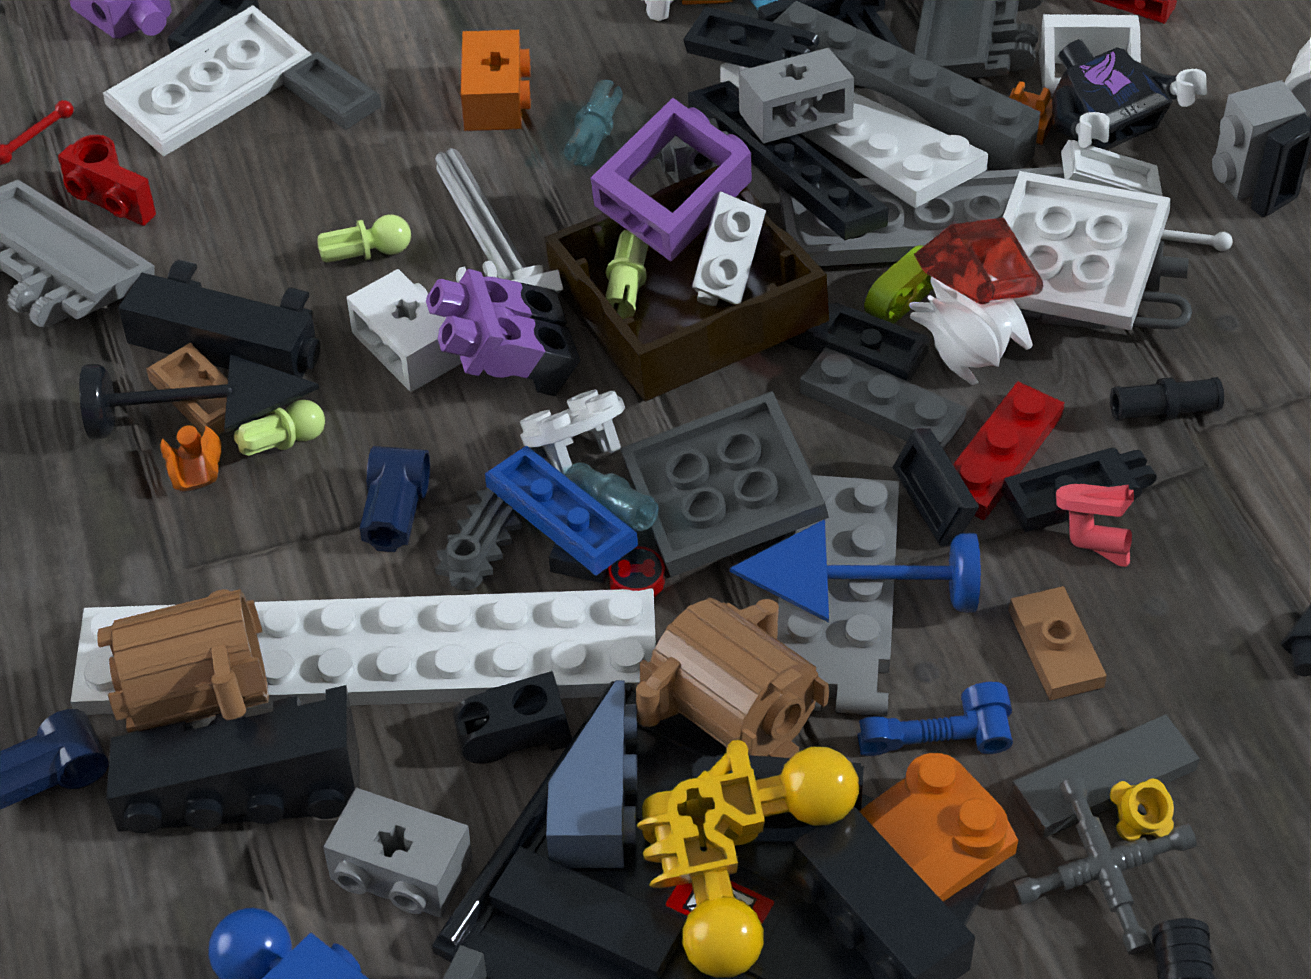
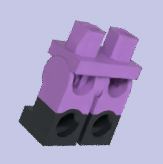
(505, 329)

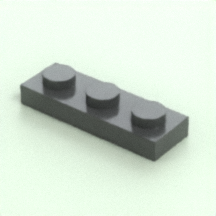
(880, 397)

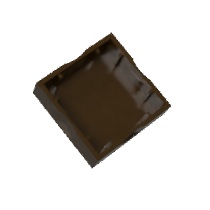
(672, 333)

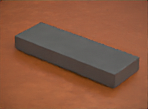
(1134, 756)

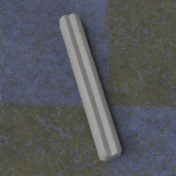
(478, 213)

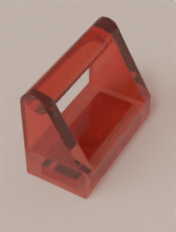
(971, 251)

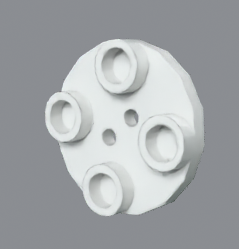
(586, 412)

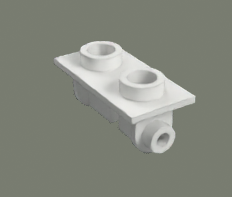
(728, 250)

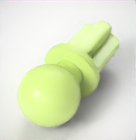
(388, 234)
(280, 428)

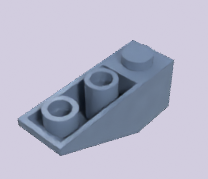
(588, 790)

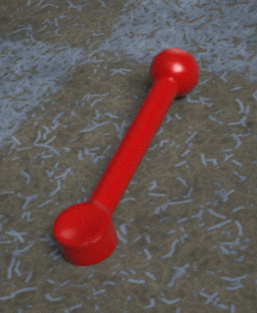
(63, 109)

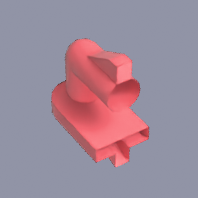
(1084, 502)

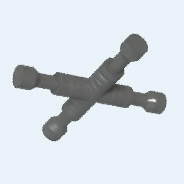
(1105, 865)

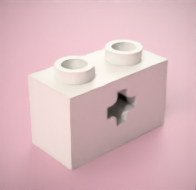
(399, 329)

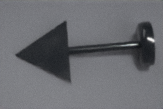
(249, 394)

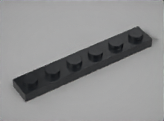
(797, 168)

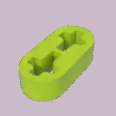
(897, 288)

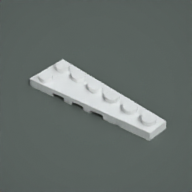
(894, 149)

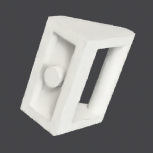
(1097, 32)

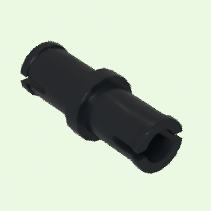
(1166, 398)

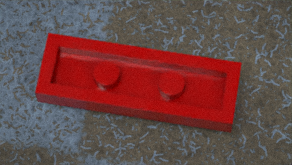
(1007, 443)

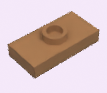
(191, 369)
(1057, 643)

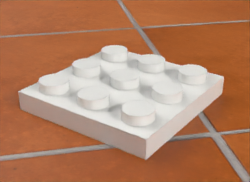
(1087, 246)

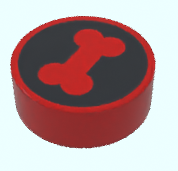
(638, 571)

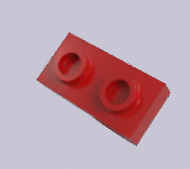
(94, 175)

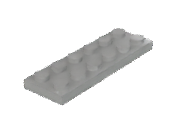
(974, 200)

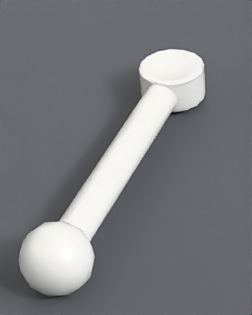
(1221, 241)

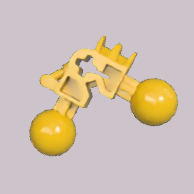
(721, 931)

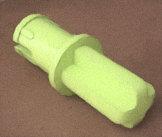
(626, 273)

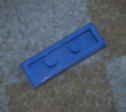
(561, 510)

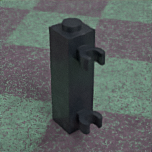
(179, 311)

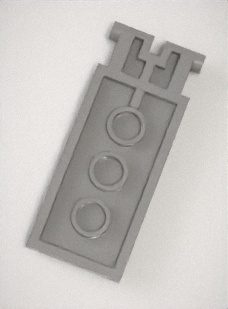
(859, 629)

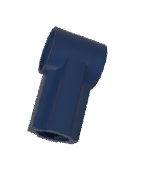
(393, 485)
(61, 754)

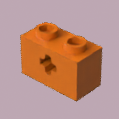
(493, 80)

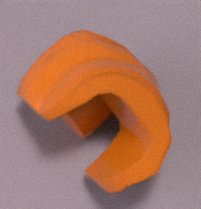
(196, 459)

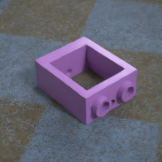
(644, 216)

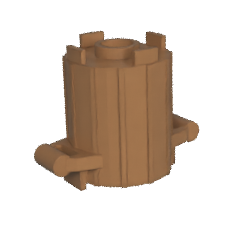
(186, 662)
(731, 678)

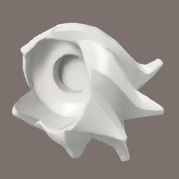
(968, 331)

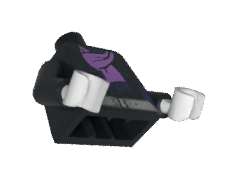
(1115, 97)

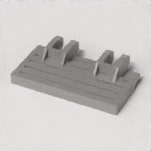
(59, 259)

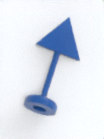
(800, 573)

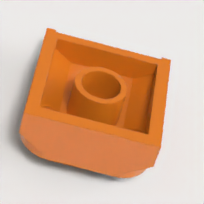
(943, 824)

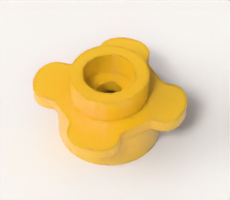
(1157, 804)

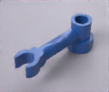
(984, 718)

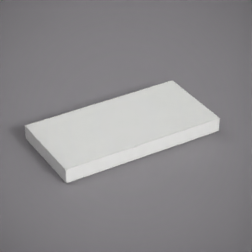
(200, 89)

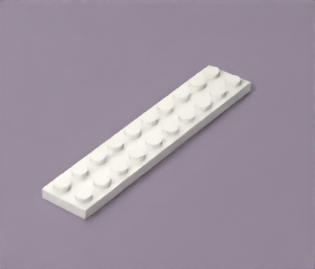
(421, 645)

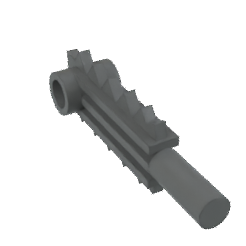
(480, 537)

